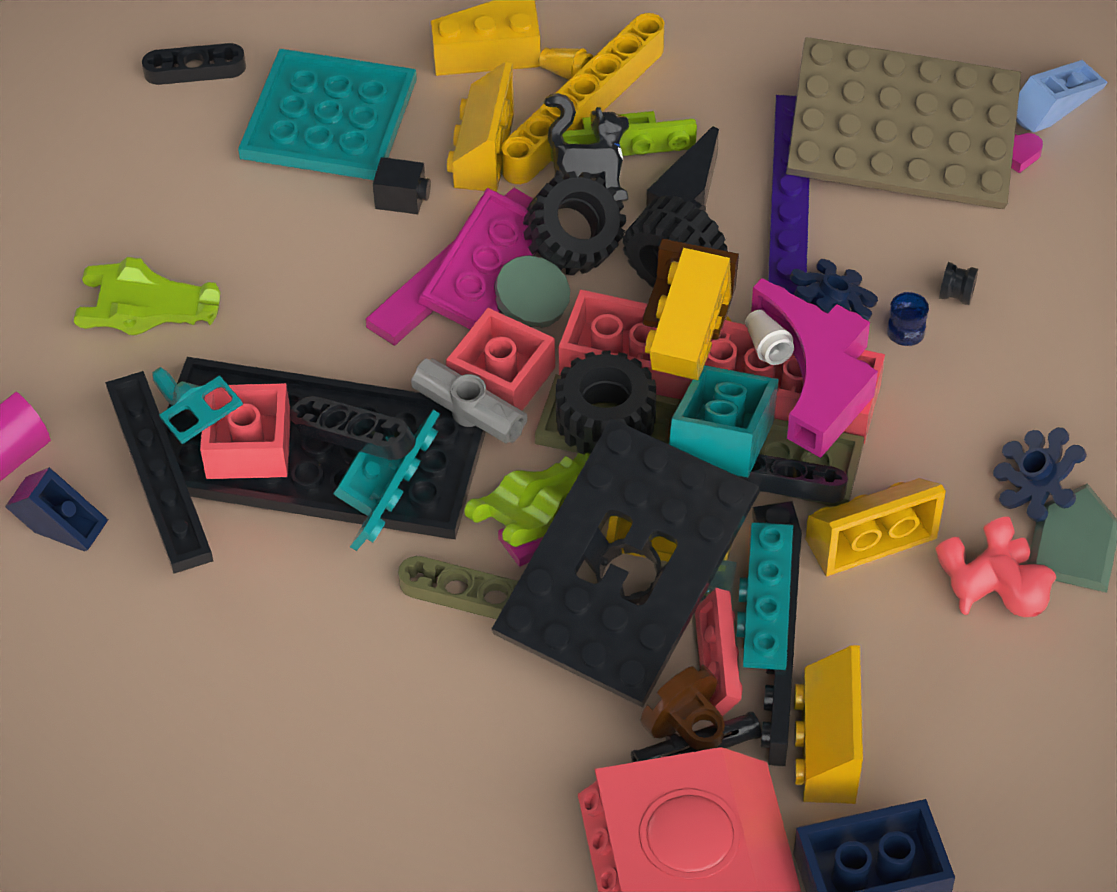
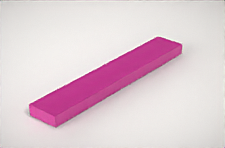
(402, 311)

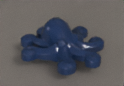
(831, 289)
(1039, 472)

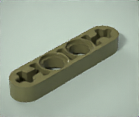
(470, 600)

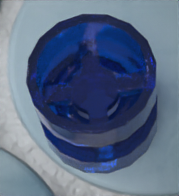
(907, 318)

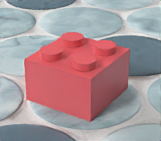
(506, 356)
(250, 438)

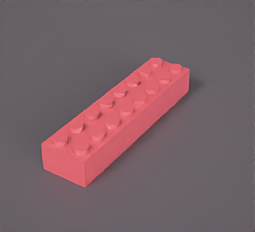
(617, 326)

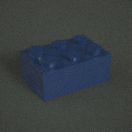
(875, 852)

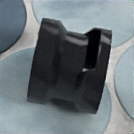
(958, 283)

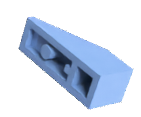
(1055, 94)

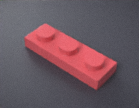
(718, 647)

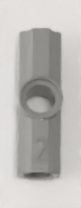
(469, 400)

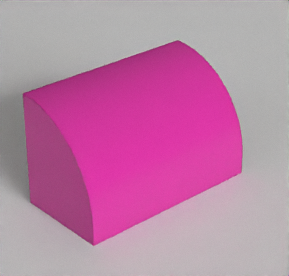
(20, 433)

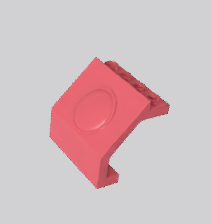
(687, 826)

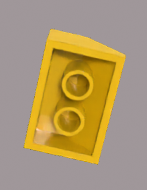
(484, 127)
(875, 525)
(830, 728)

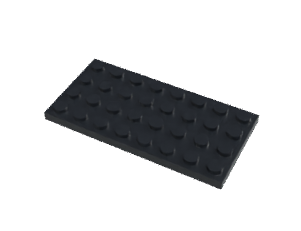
(430, 499)

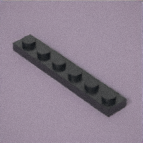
(159, 472)
(778, 696)

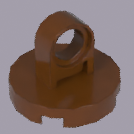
(682, 705)

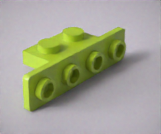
(643, 134)

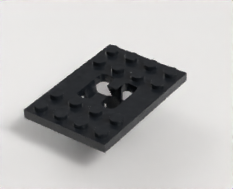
(595, 626)

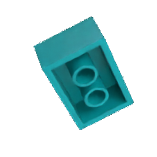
(725, 418)

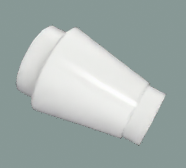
(769, 338)

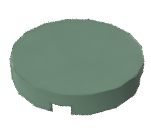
(532, 291)

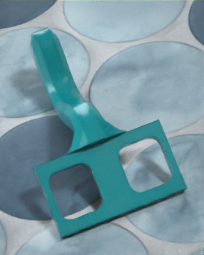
(190, 397)

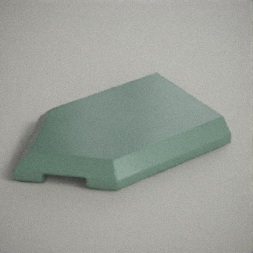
(1077, 541)

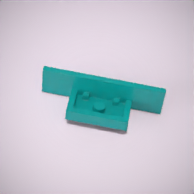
(374, 481)
(767, 597)

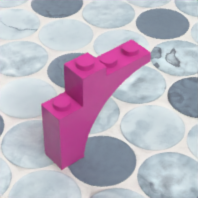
(827, 356)

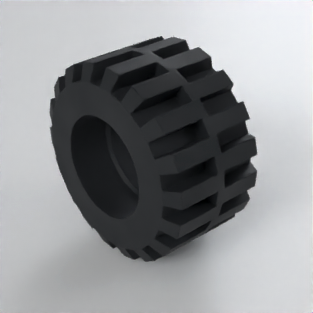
(593, 203)
(667, 220)
(603, 380)

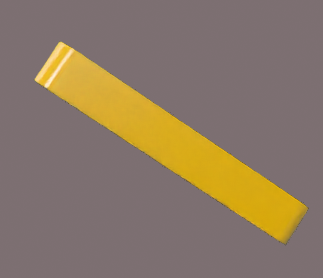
(593, 86)

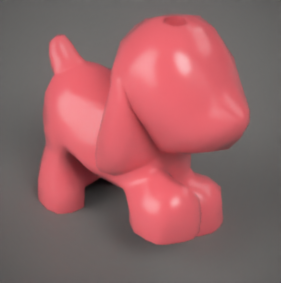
(1022, 587)

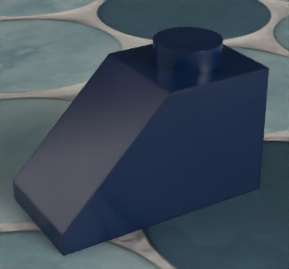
(56, 510)

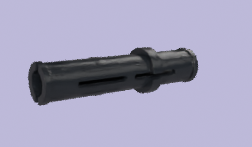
(741, 728)

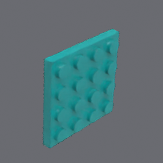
(328, 114)

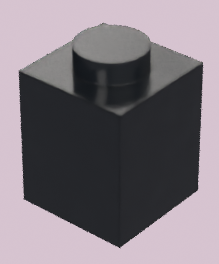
(400, 185)

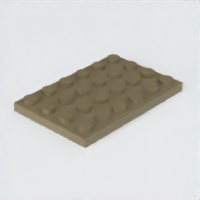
(904, 123)

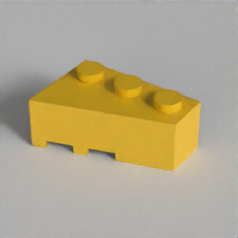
(487, 37)
(689, 313)

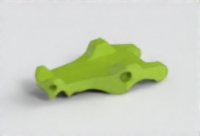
(139, 299)
(528, 500)

